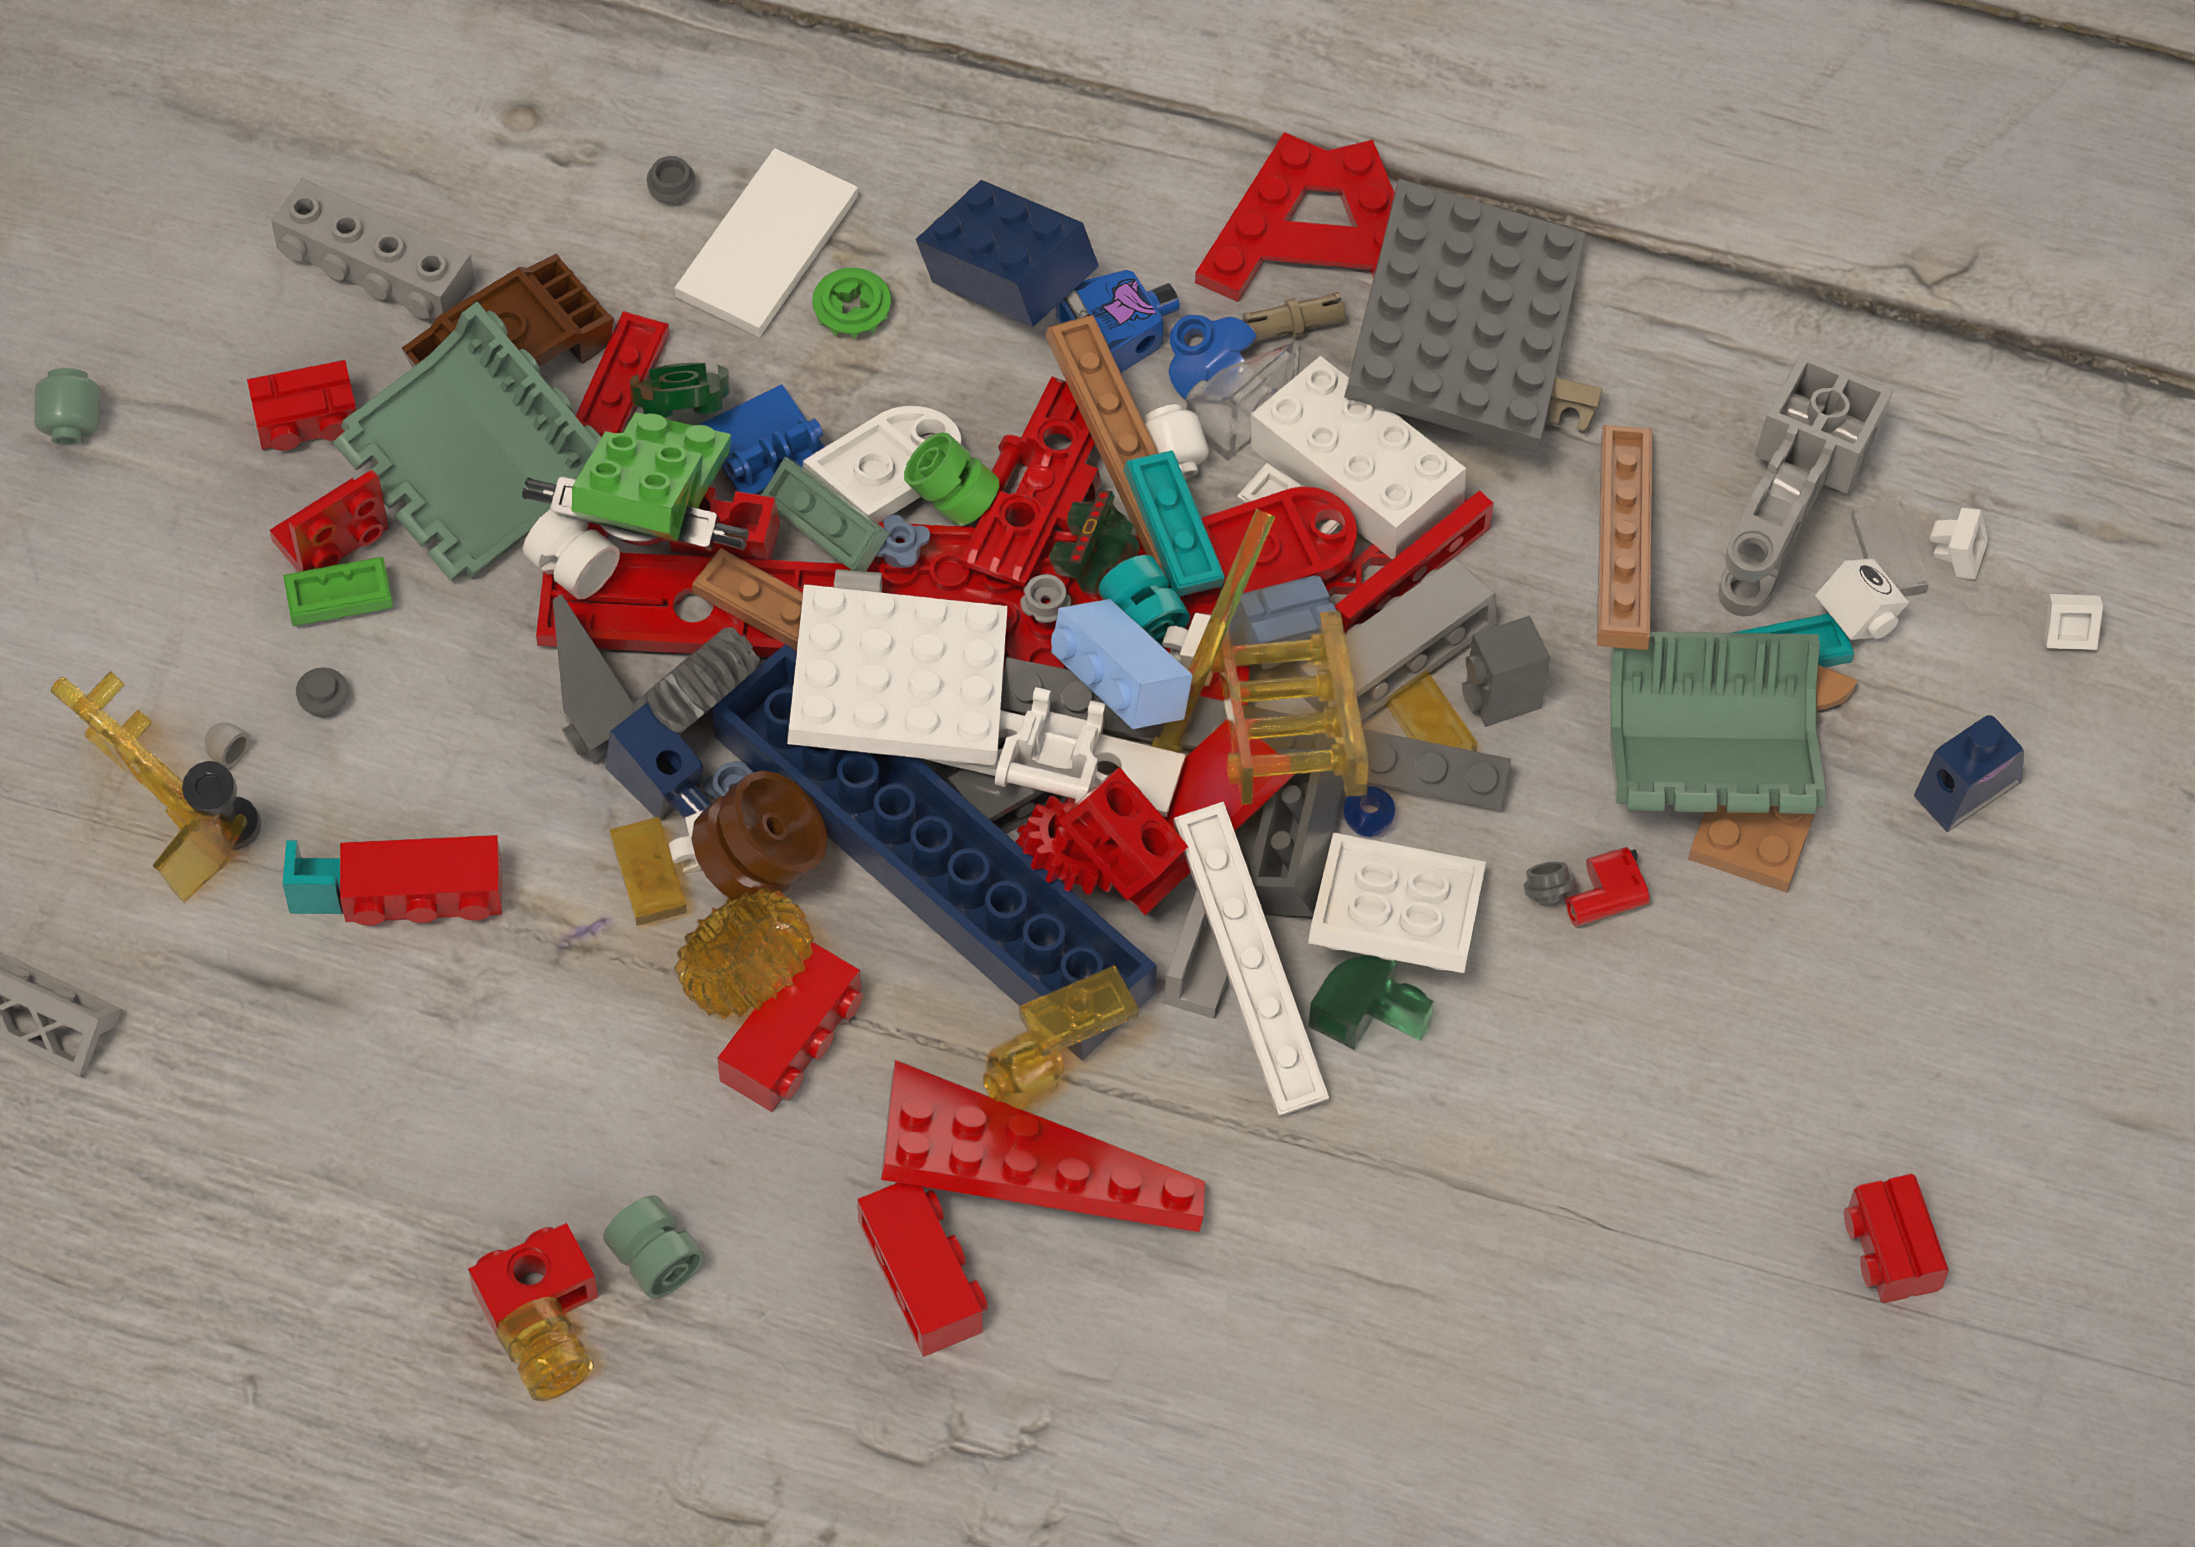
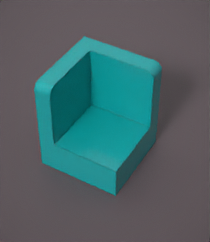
(311, 883)

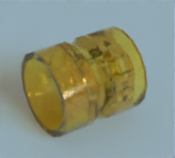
(542, 1345)

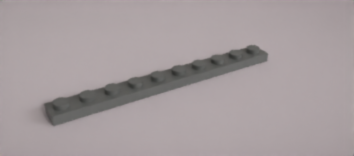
(1392, 760)

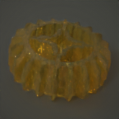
(744, 953)

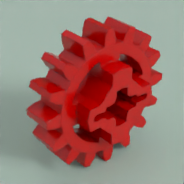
(1061, 853)

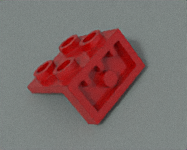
(333, 524)

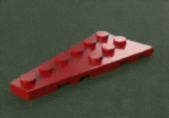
(986, 1148)

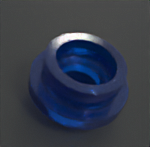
(1369, 823)

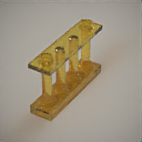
(1331, 684)

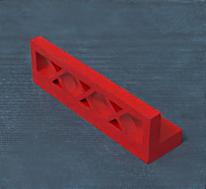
(1410, 566)

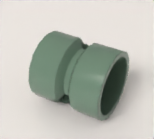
(648, 1240)

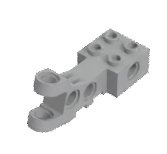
(1811, 438)

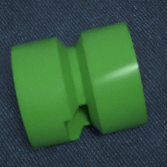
(951, 479)

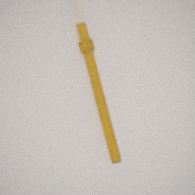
(1218, 624)

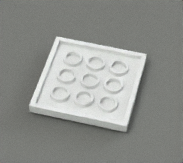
(898, 675)

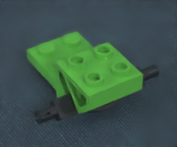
(648, 485)

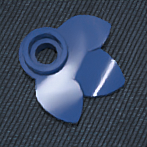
(1219, 349)

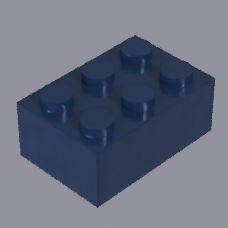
(1007, 252)

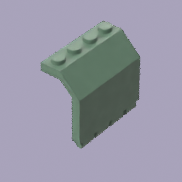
(464, 439)
(1717, 723)

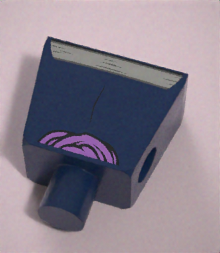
(1979, 763)

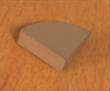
(1832, 688)

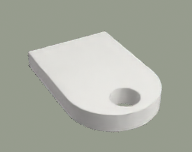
(872, 459)

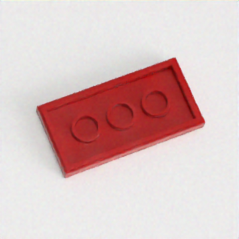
(1201, 785)

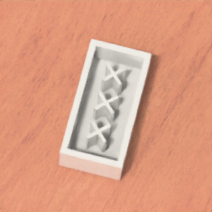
(1362, 454)

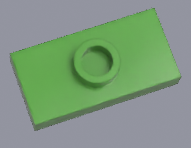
(337, 591)

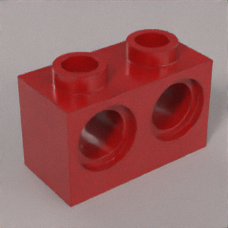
(1123, 833)

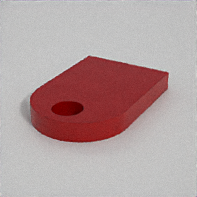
(1294, 543)

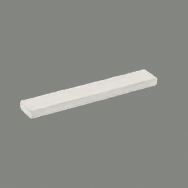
(1251, 960)

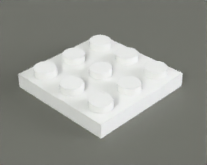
(1397, 903)

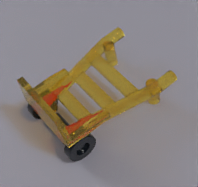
(201, 805)

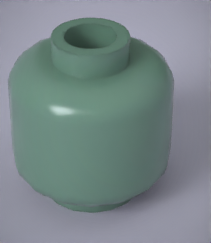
(67, 406)

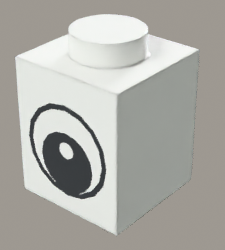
(1862, 599)

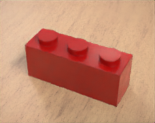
(421, 879)
(782, 1037)
(922, 1265)

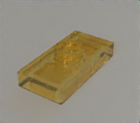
(1428, 715)
(648, 871)
(1078, 1011)

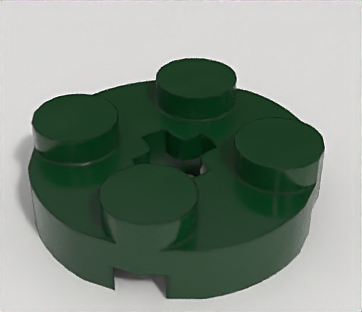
(679, 388)

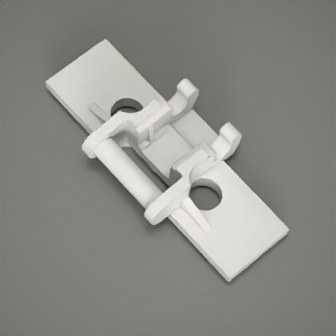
(1063, 753)

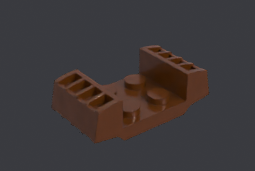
(541, 309)

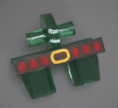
(1101, 542)

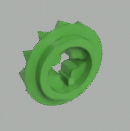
(844, 286)

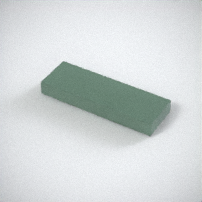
(825, 516)

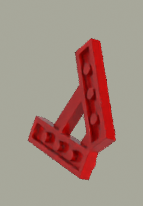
(1261, 221)

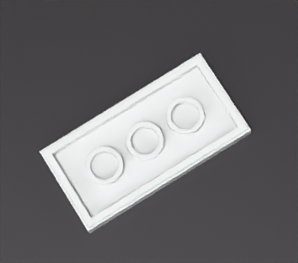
(766, 242)

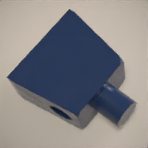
(655, 765)

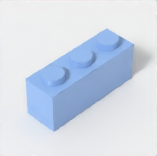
(1121, 663)

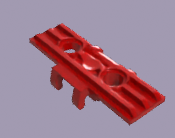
(1020, 524)

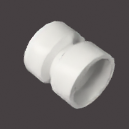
(575, 556)

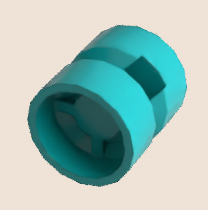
(1145, 595)

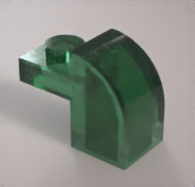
(1364, 991)

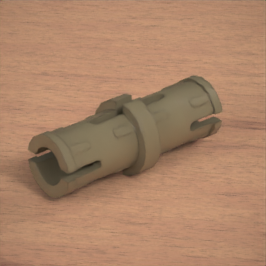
(1296, 317)

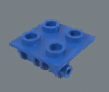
(762, 436)

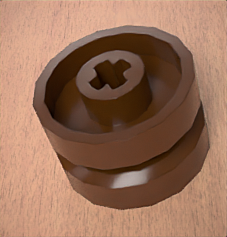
(759, 836)

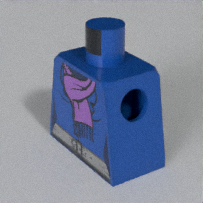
(1124, 312)

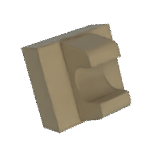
(1574, 395)

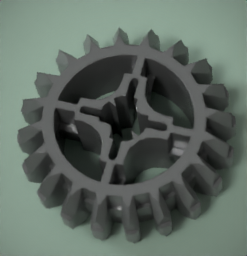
(701, 680)

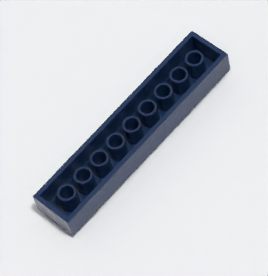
(935, 853)

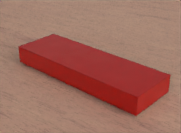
(630, 351)

